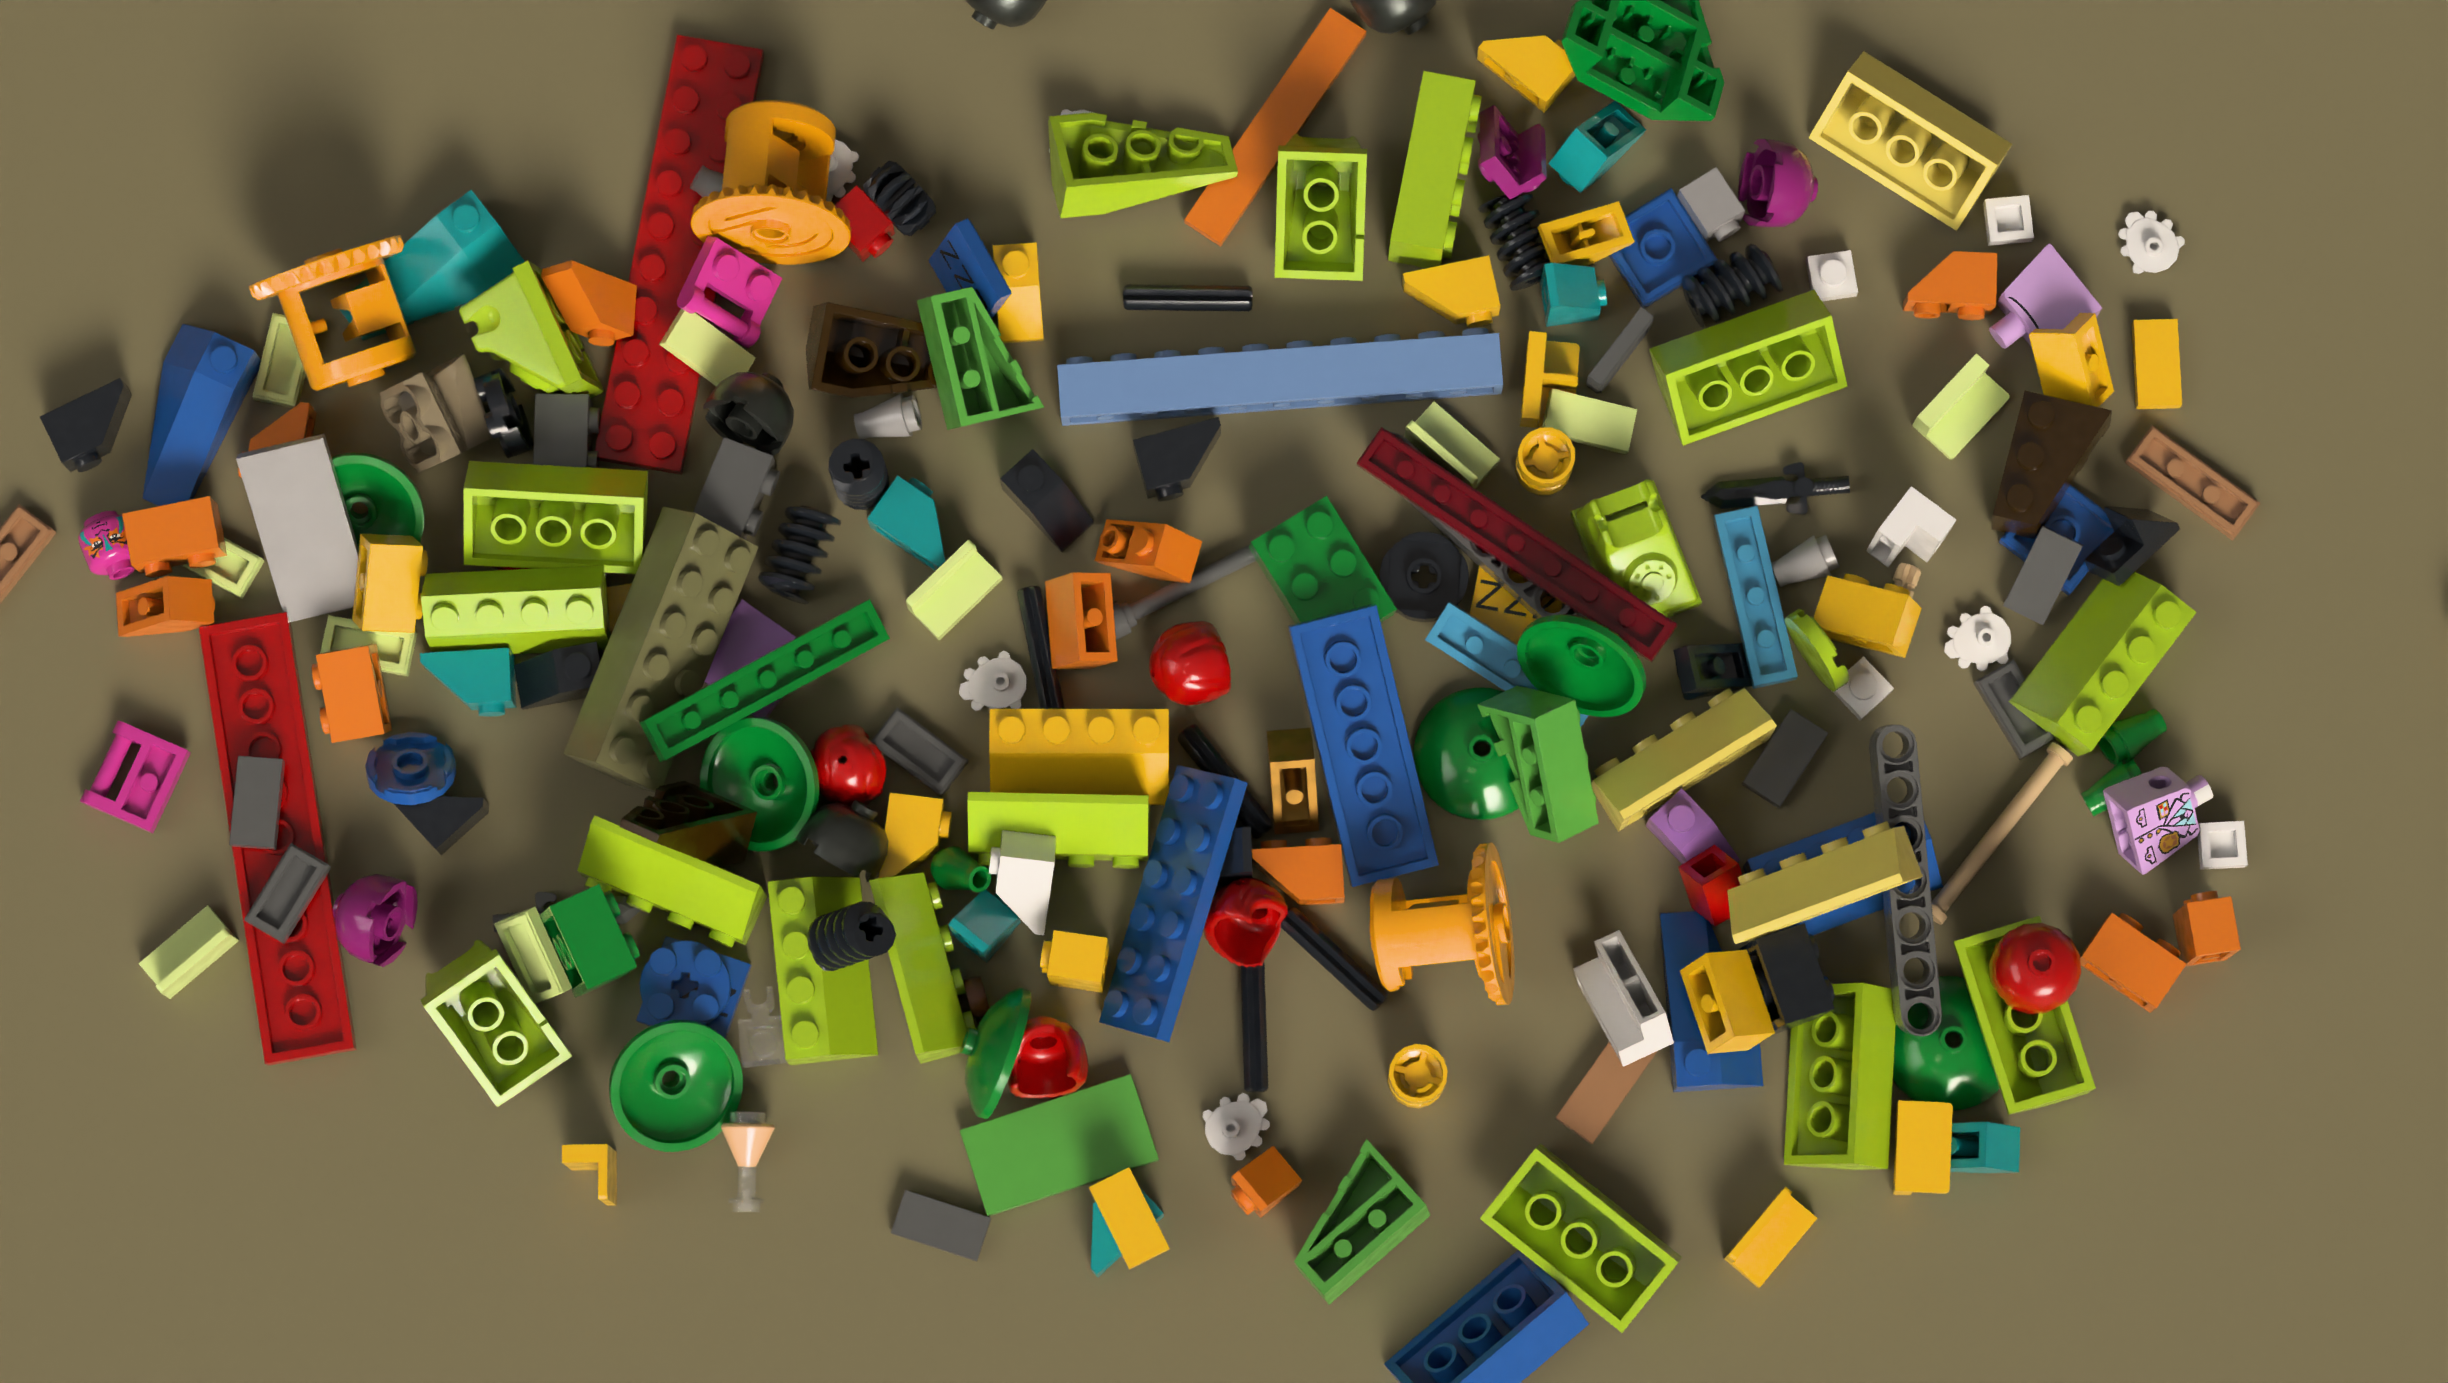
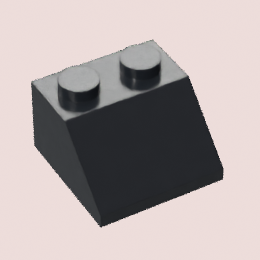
(1790, 977)

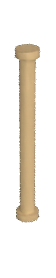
(1999, 830)

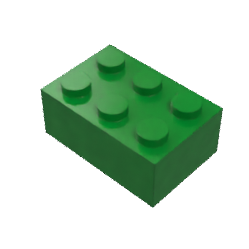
(1318, 566)
(590, 939)

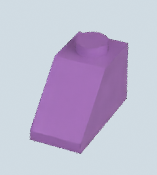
(1686, 829)

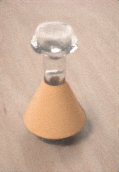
(747, 1139)

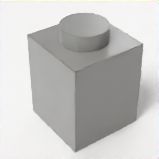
(1712, 206)

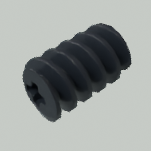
(1517, 238)
(1730, 283)
(853, 457)
(797, 552)
(850, 935)

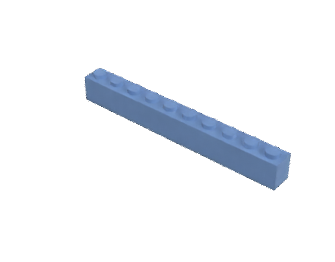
(1280, 378)

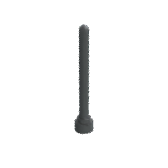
(1127, 614)

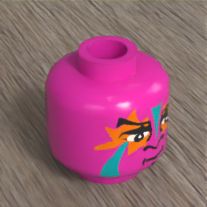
(105, 545)

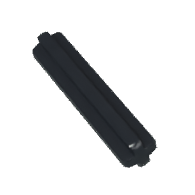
(1187, 297)
(1038, 644)
(1210, 760)
(1333, 959)
(1254, 1028)

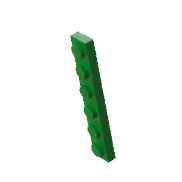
(764, 680)

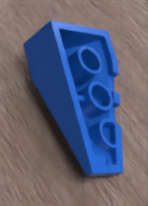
(196, 404)
(1685, 939)

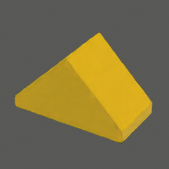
(1586, 235)

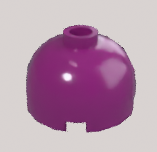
(1776, 184)
(373, 917)

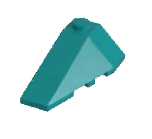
(448, 261)

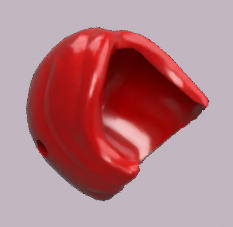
(1190, 664)
(860, 776)
(1245, 921)
(1049, 1060)

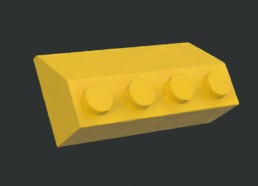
(1080, 751)

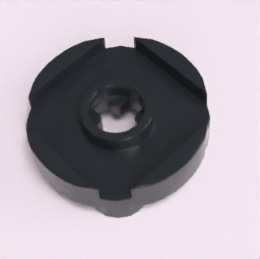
(506, 417)
(1443, 561)

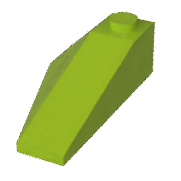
(1118, 165)

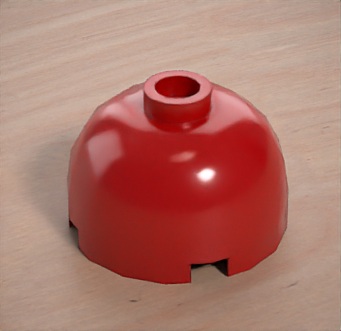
(2035, 968)

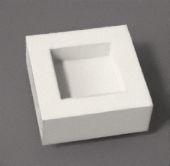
(2008, 220)
(1832, 275)
(1864, 689)
(2222, 845)

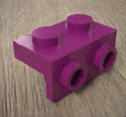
(1511, 158)

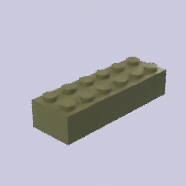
(660, 643)

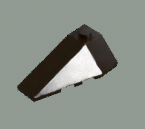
(865, 353)
(694, 823)

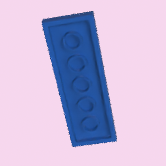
(1363, 745)
(1173, 902)

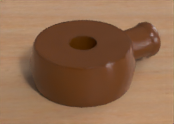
(976, 997)

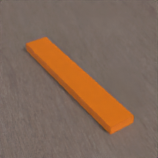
(1275, 123)

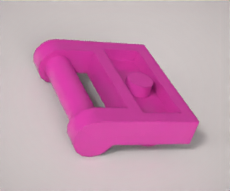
(734, 278)
(147, 783)

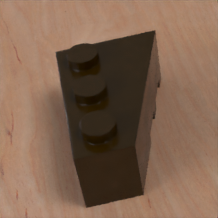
(2043, 459)

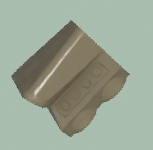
(436, 413)

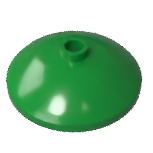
(387, 492)
(1583, 663)
(742, 767)
(1450, 769)
(993, 1050)
(1930, 1068)
(693, 1104)

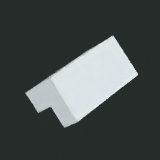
(1912, 524)
(1623, 1000)

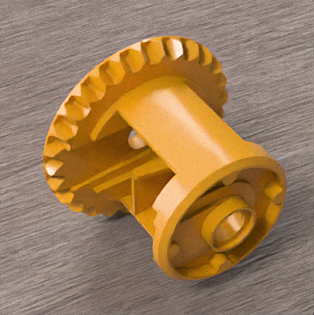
(776, 187)
(371, 309)
(1447, 928)

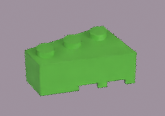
(970, 361)
(1547, 759)
(1360, 1225)

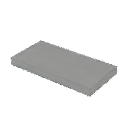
(302, 525)

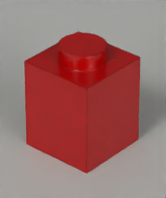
(869, 225)
(1707, 882)

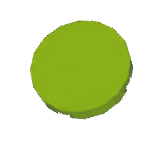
(1816, 649)

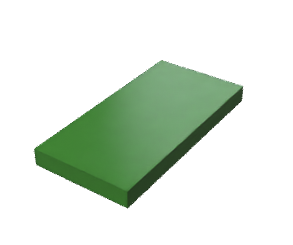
(1059, 1145)

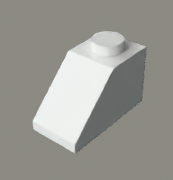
(1025, 875)

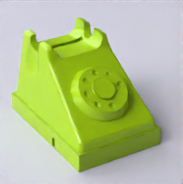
(1320, 209)
(525, 327)
(1636, 547)
(493, 1022)

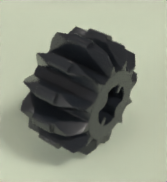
(900, 198)

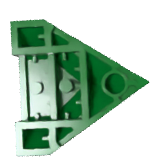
(1646, 56)

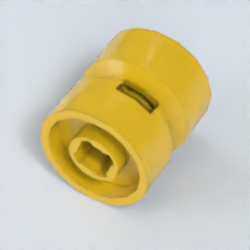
(1545, 461)
(1417, 1076)

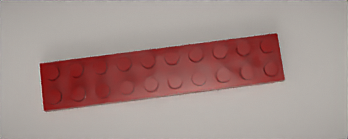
(648, 388)
(262, 714)

